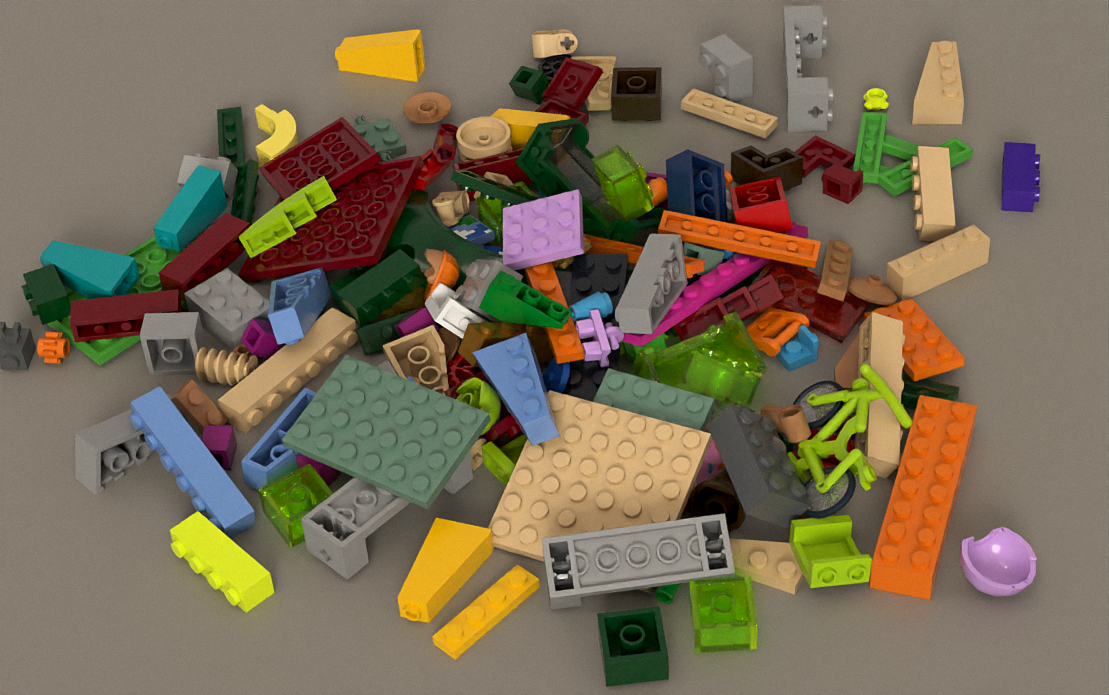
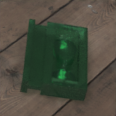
(925, 387)

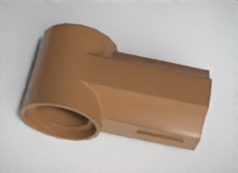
(789, 421)

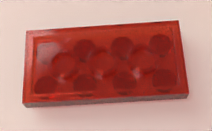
(824, 313)

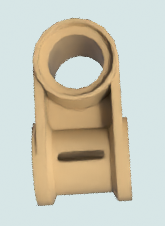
(549, 43)
(451, 206)

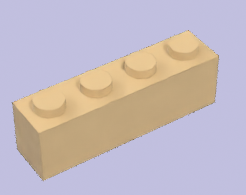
(933, 193)
(938, 262)

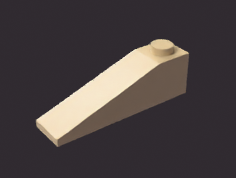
(421, 358)

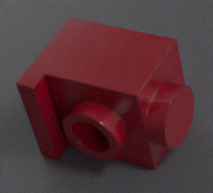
(842, 183)

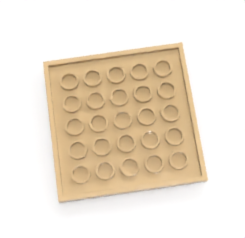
(597, 476)

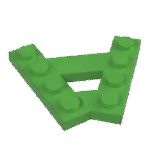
(874, 141)

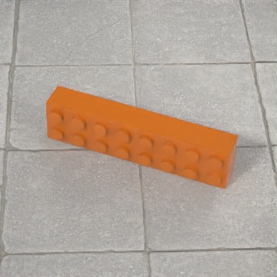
(923, 498)

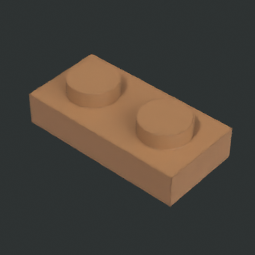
(198, 406)

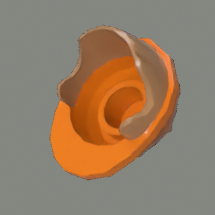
(442, 270)

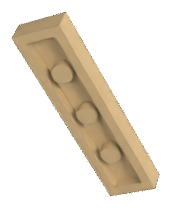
(729, 113)

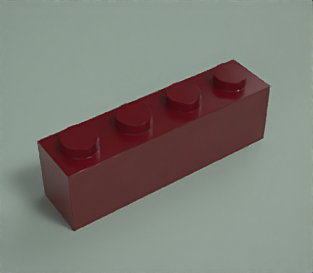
(500, 164)
(205, 256)
(119, 314)

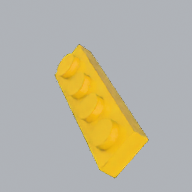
(486, 611)

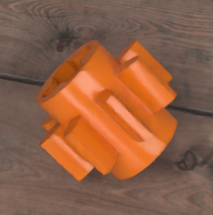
(53, 347)

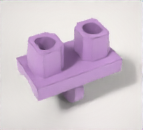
(602, 338)

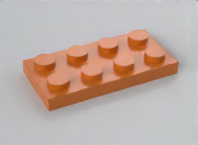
(925, 345)

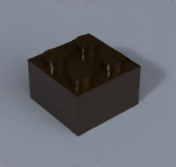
(636, 93)

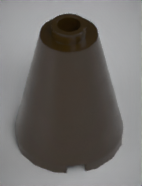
(715, 497)

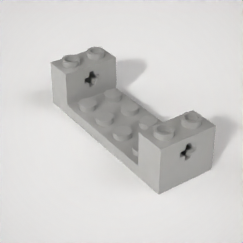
(807, 96)
(340, 524)
(636, 558)

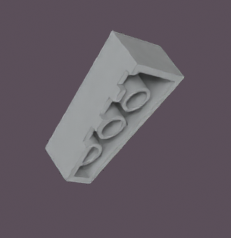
(653, 285)
(108, 450)

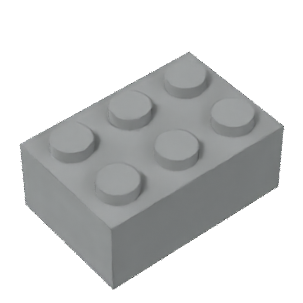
(226, 306)

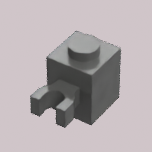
(16, 347)

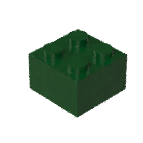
(633, 646)

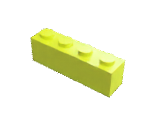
(221, 562)

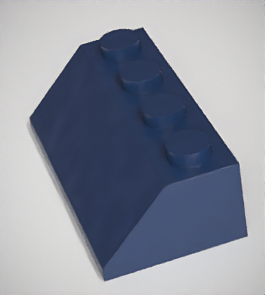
(696, 186)

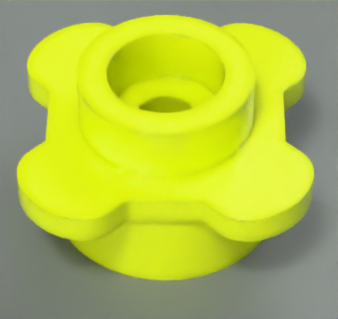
(875, 99)

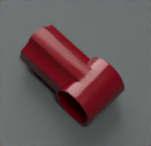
(445, 143)

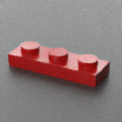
(431, 170)

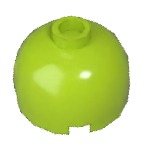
(483, 397)

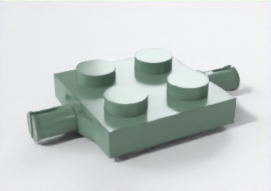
(381, 137)

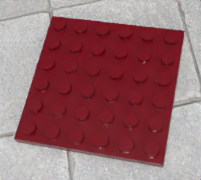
(346, 231)

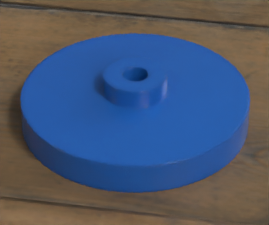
(556, 376)

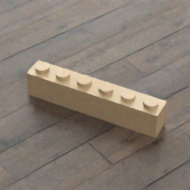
(881, 348)
(288, 370)

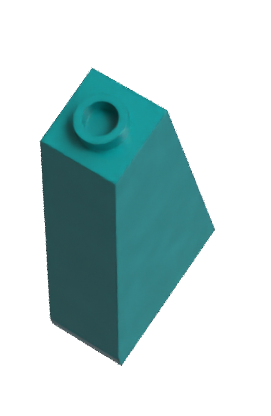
(192, 209)
(91, 270)

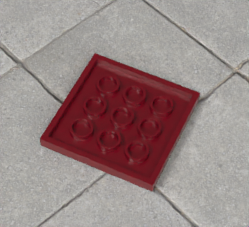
(332, 152)

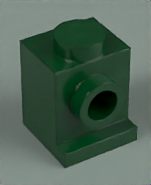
(529, 84)

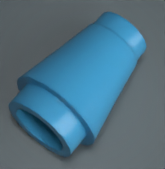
(598, 300)

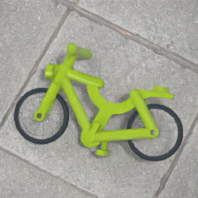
(831, 405)

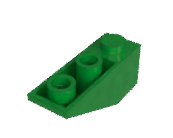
(521, 304)

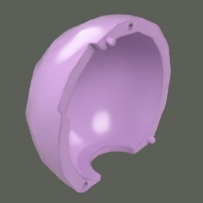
(998, 563)

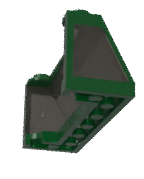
(561, 163)

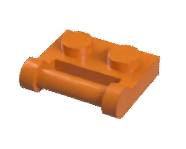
(772, 323)

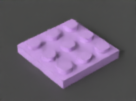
(543, 230)

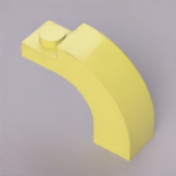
(282, 131)

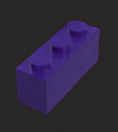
(1020, 177)

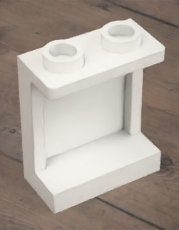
(450, 312)

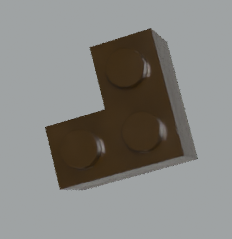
(753, 165)

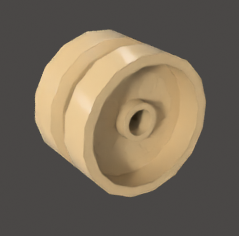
(482, 138)

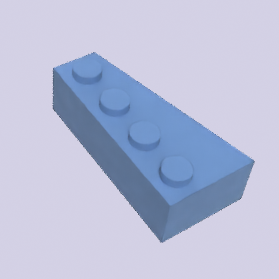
(297, 304)
(517, 379)
(270, 457)

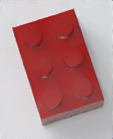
(762, 205)

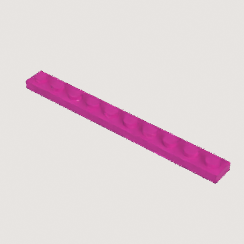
(709, 288)

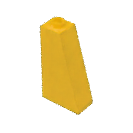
(384, 55)
(524, 123)
(442, 567)

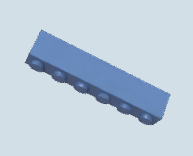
(191, 463)

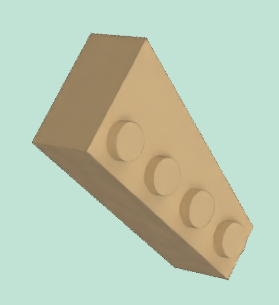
(940, 87)

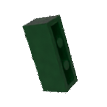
(380, 287)

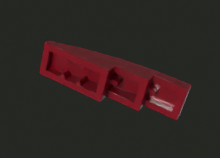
(745, 301)

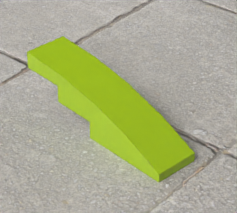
(286, 216)

